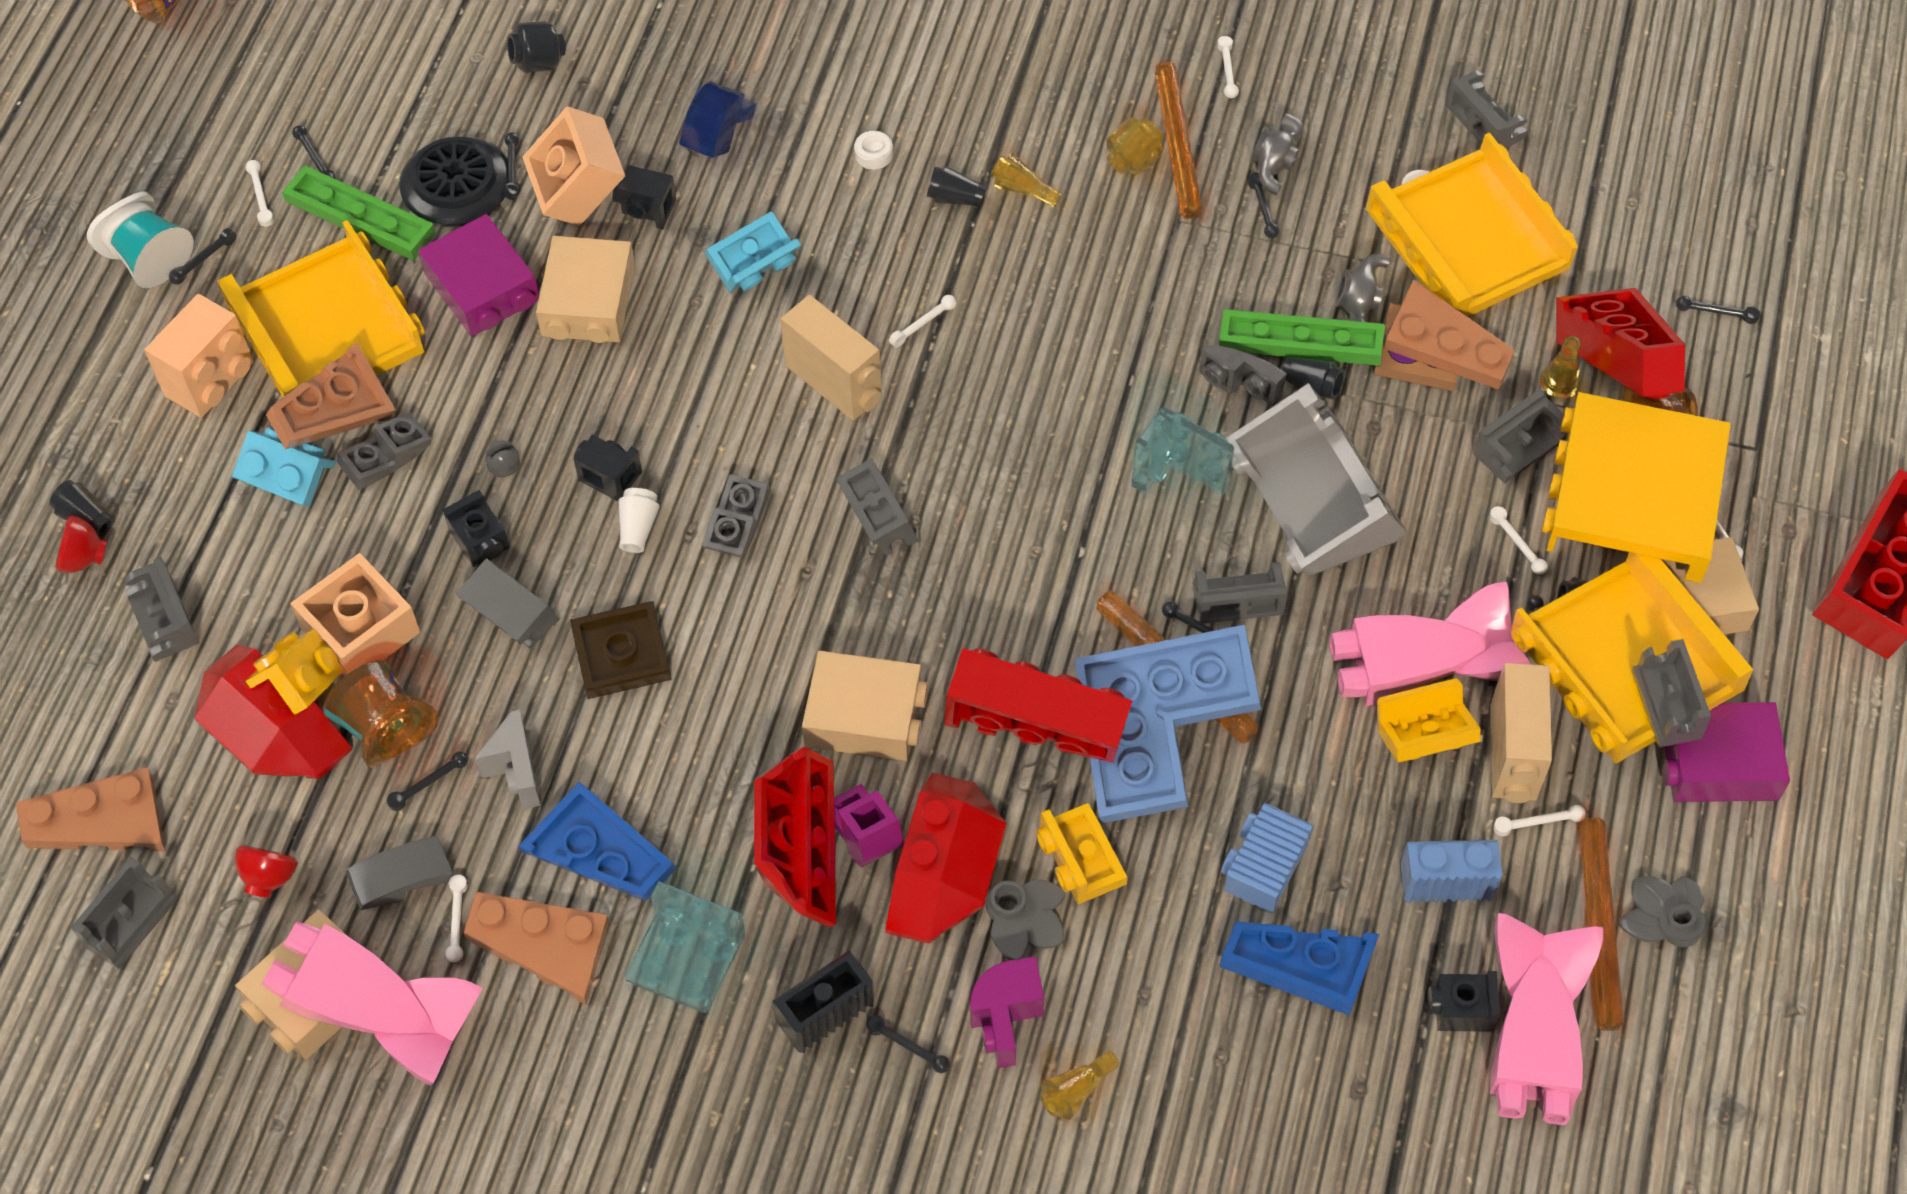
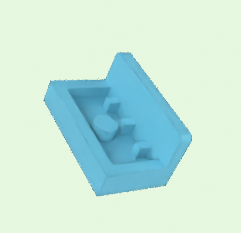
(751, 252)
(283, 472)

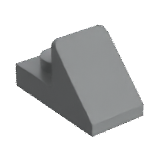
(510, 754)

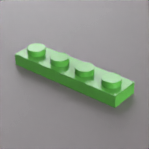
(375, 218)
(1302, 337)

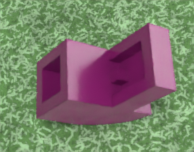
(866, 825)
(1005, 995)

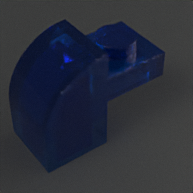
(713, 119)

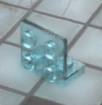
(1186, 447)
(686, 948)

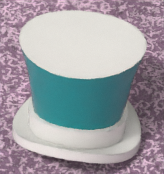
(141, 239)

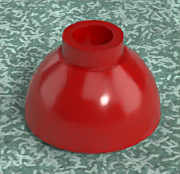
(79, 546)
(263, 869)

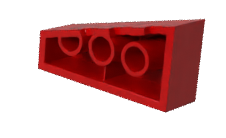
(1624, 340)
(1870, 583)
(1035, 705)

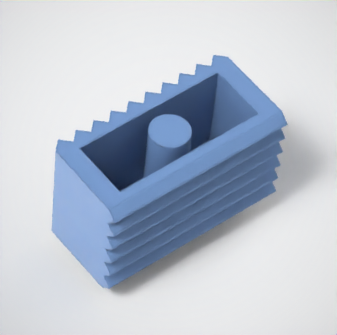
(1267, 857)
(1451, 870)

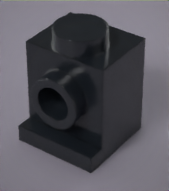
(646, 195)
(607, 466)
(476, 528)
(1459, 1015)

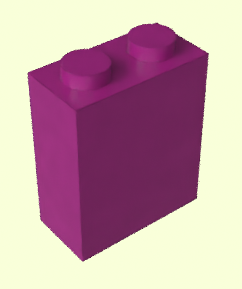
(479, 275)
(1735, 759)

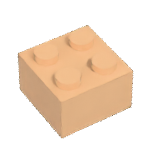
(573, 166)
(199, 355)
(356, 614)

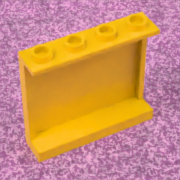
(1473, 229)
(320, 309)
(1638, 481)
(1599, 635)

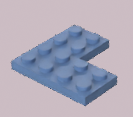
(1169, 687)

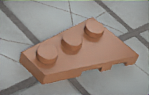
(1447, 339)
(331, 402)
(99, 813)
(545, 939)

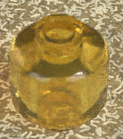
(1134, 146)

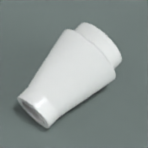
(636, 517)

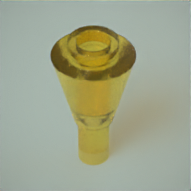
(1015, 176)
(1562, 375)
(1068, 1091)

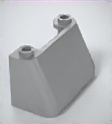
(1314, 483)

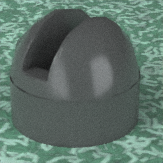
(502, 459)

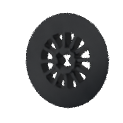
(426, 182)

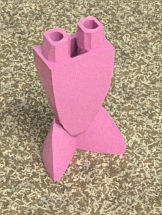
(1413, 651)
(358, 991)
(1540, 1035)

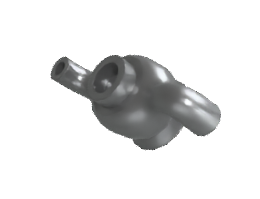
(1277, 152)
(1359, 289)

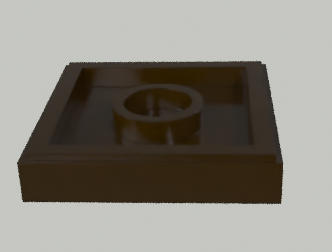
(620, 649)

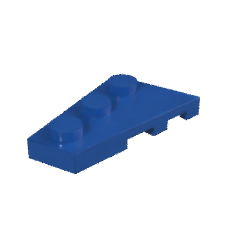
(598, 845)
(1305, 964)

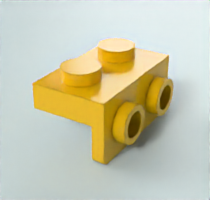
(298, 669)
(1426, 721)
(1082, 853)

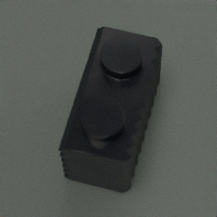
(824, 1001)

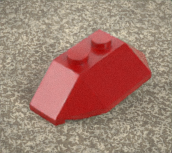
(260, 725)
(798, 833)
(944, 859)

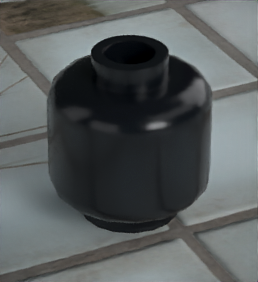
(535, 46)

